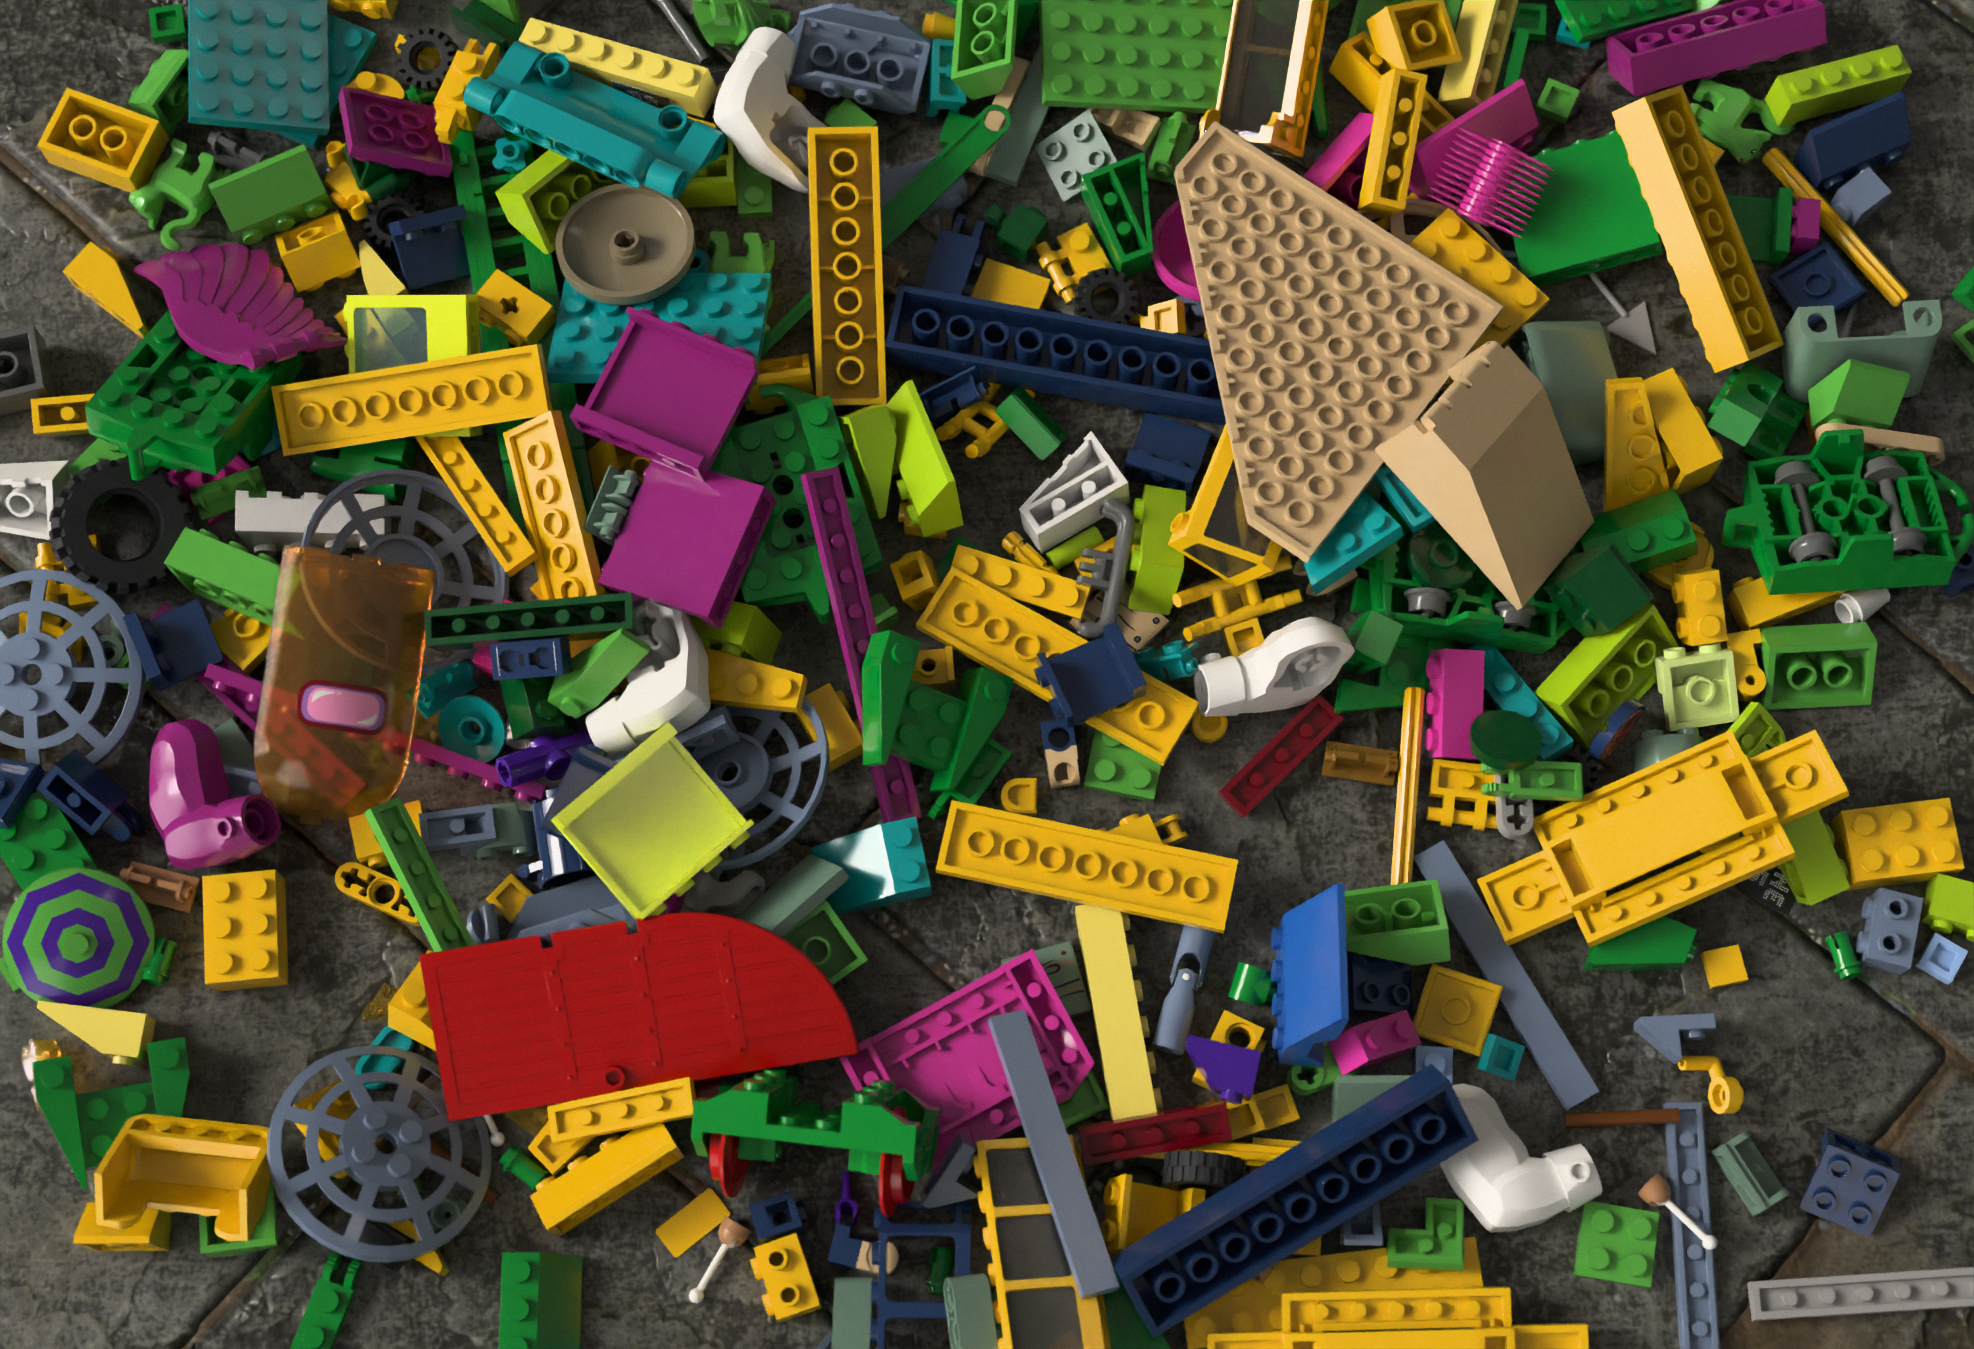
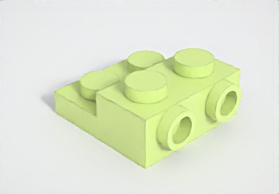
(1697, 686)

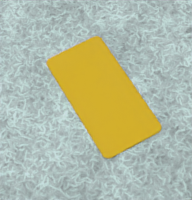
(692, 1222)

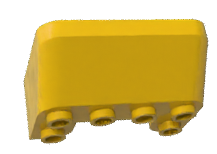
(185, 1168)

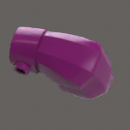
(196, 805)

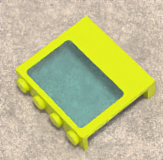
(411, 330)

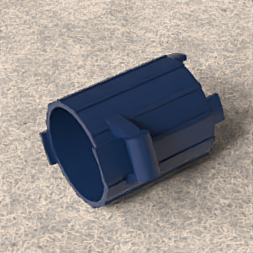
(558, 859)

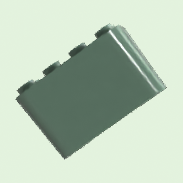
(1814, 355)

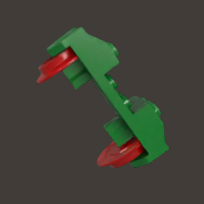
(881, 1126)

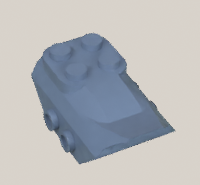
(860, 56)
(568, 908)

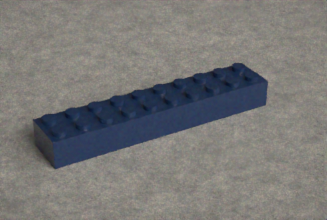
(1055, 353)
(1293, 1199)

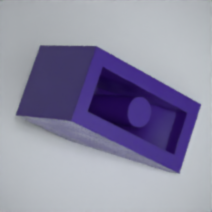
(1225, 1067)

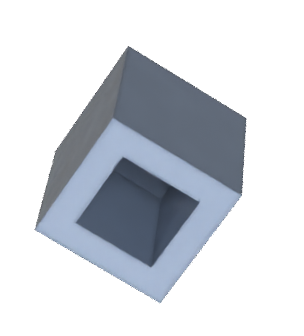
(1860, 197)

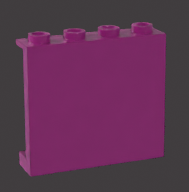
(668, 394)
(688, 541)

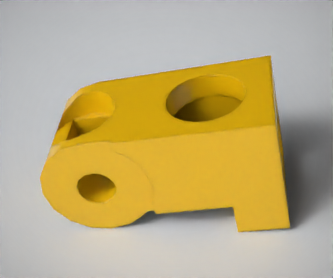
(1749, 677)

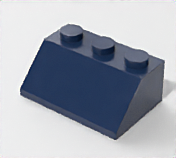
(1855, 142)

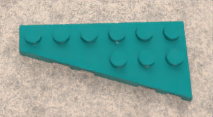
(1356, 538)

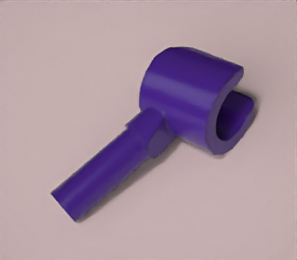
(846, 1204)

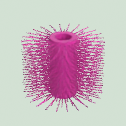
(1490, 181)

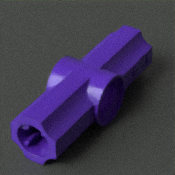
(544, 757)

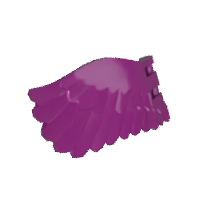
(236, 306)

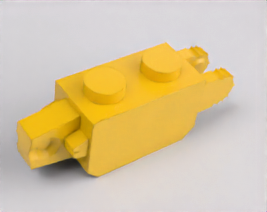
(449, 103)

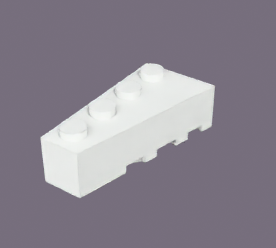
(30, 495)
(280, 521)

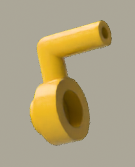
(1724, 1092)

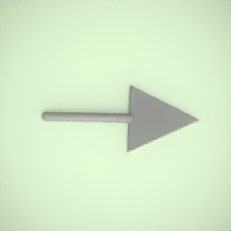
(1631, 326)

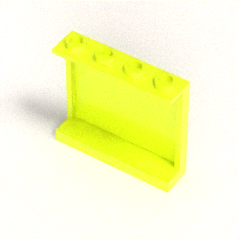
(652, 824)

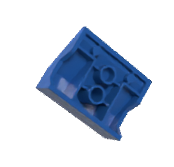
(1310, 978)

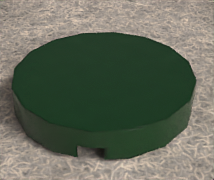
(1438, 559)
(1505, 740)

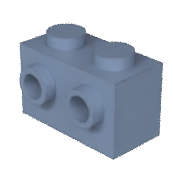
(1889, 930)

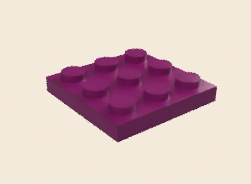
(393, 132)

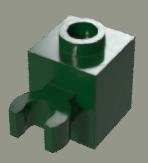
(1019, 232)

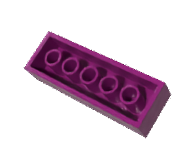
(1713, 42)

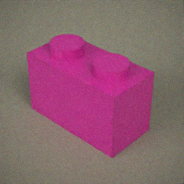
(1374, 1042)

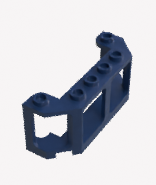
(959, 1230)

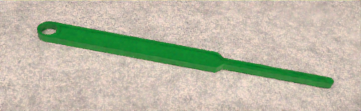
(914, 199)

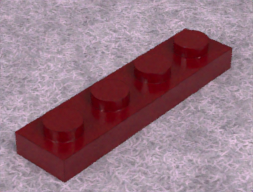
(1280, 756)
(1154, 1133)

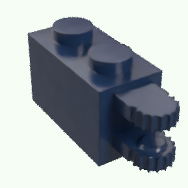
(955, 259)
(90, 797)

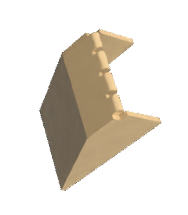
(1495, 471)

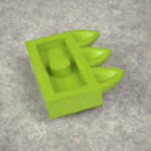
(1756, 729)

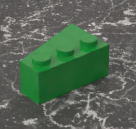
(1121, 212)

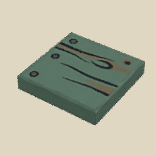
(1064, 974)

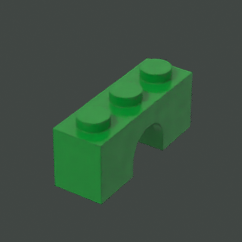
(1743, 402)

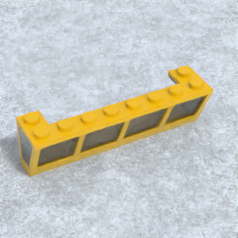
(1029, 1265)

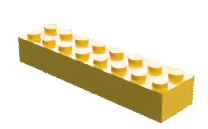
(1697, 228)
(846, 266)

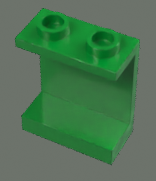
(1764, 225)

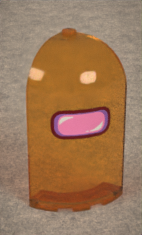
(340, 682)

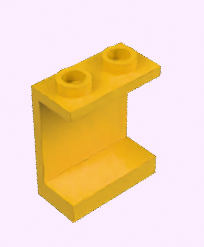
(1140, 1209)

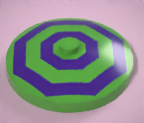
(78, 938)

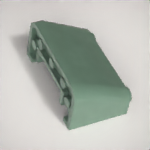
(1573, 368)

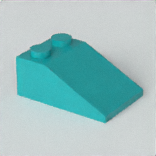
(882, 866)

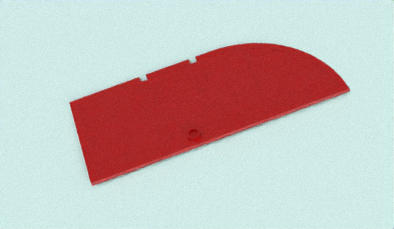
(624, 1011)

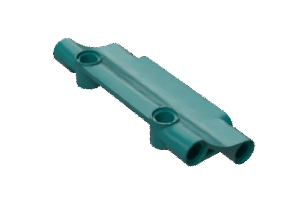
(594, 122)

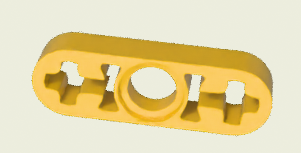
(356, 892)

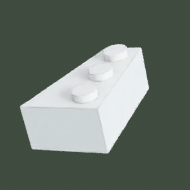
(1073, 496)

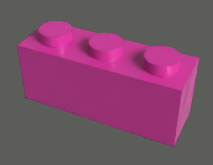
(1453, 701)

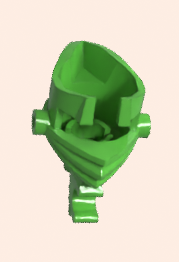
(734, 20)

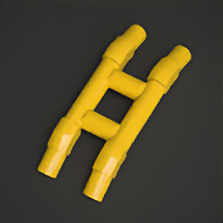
(985, 436)
(1225, 617)

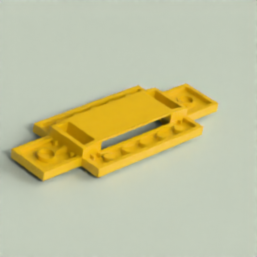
(1657, 820)
(1484, 1308)

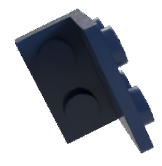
(431, 247)
(1167, 453)
(174, 644)
(1378, 985)
(1851, 1183)

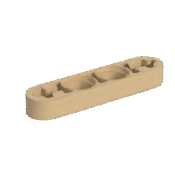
(996, 120)
(1882, 439)

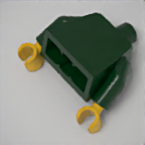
(370, 176)

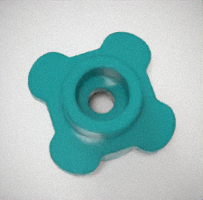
(517, 161)

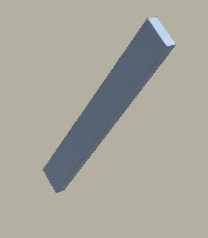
(1500, 966)
(1053, 1155)
(1692, 1262)

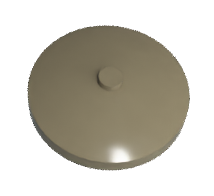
(625, 244)

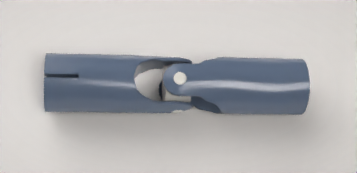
(1179, 1005)

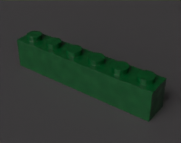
(573, 617)

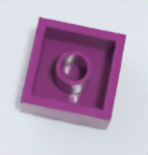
(1804, 226)

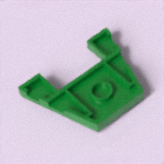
(1403, 669)

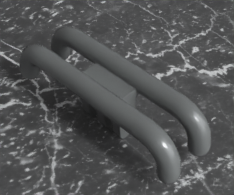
(1109, 568)

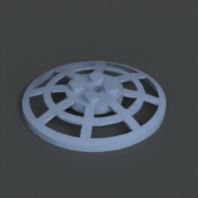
(409, 549)
(61, 670)
(756, 775)
(367, 1164)

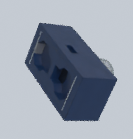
(531, 658)

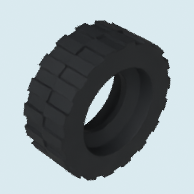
(1201, 1171)

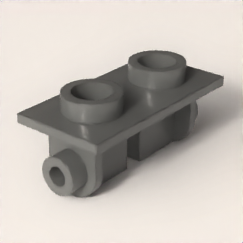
(235, 152)

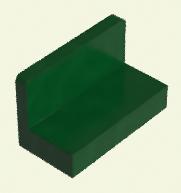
(485, 26)

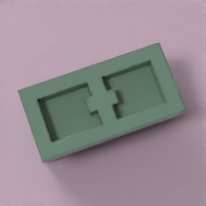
(1749, 1173)

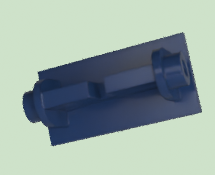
(964, 388)

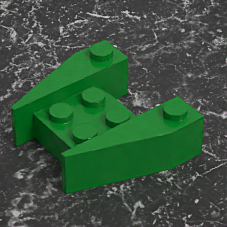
(923, 722)
(92, 1120)

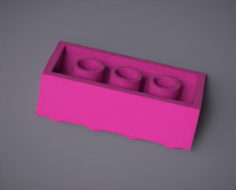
(1503, 117)
(1342, 165)

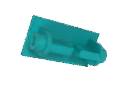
(1173, 656)
(445, 686)

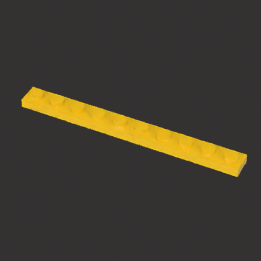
(476, 497)

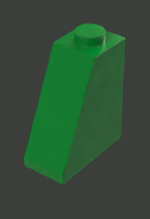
(1653, 946)

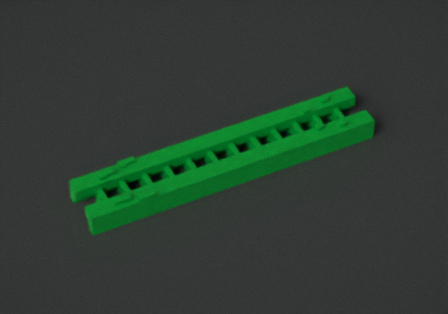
(539, 273)

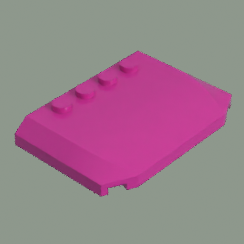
(952, 1060)

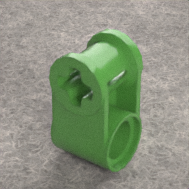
(1322, 1076)

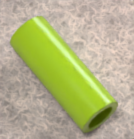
(1072, 549)

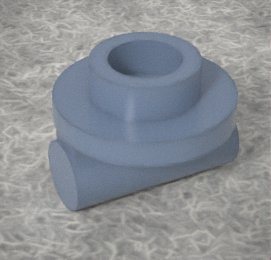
(483, 924)

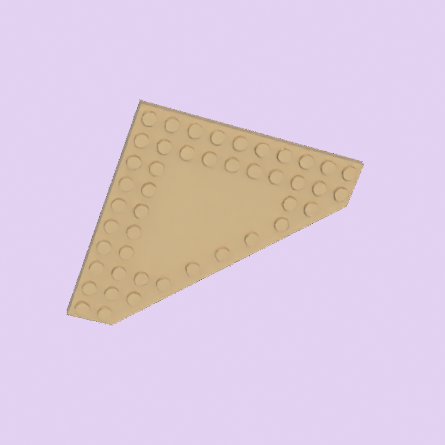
(1314, 332)

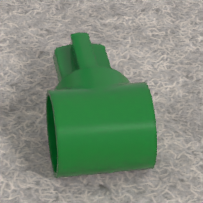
(1252, 985)

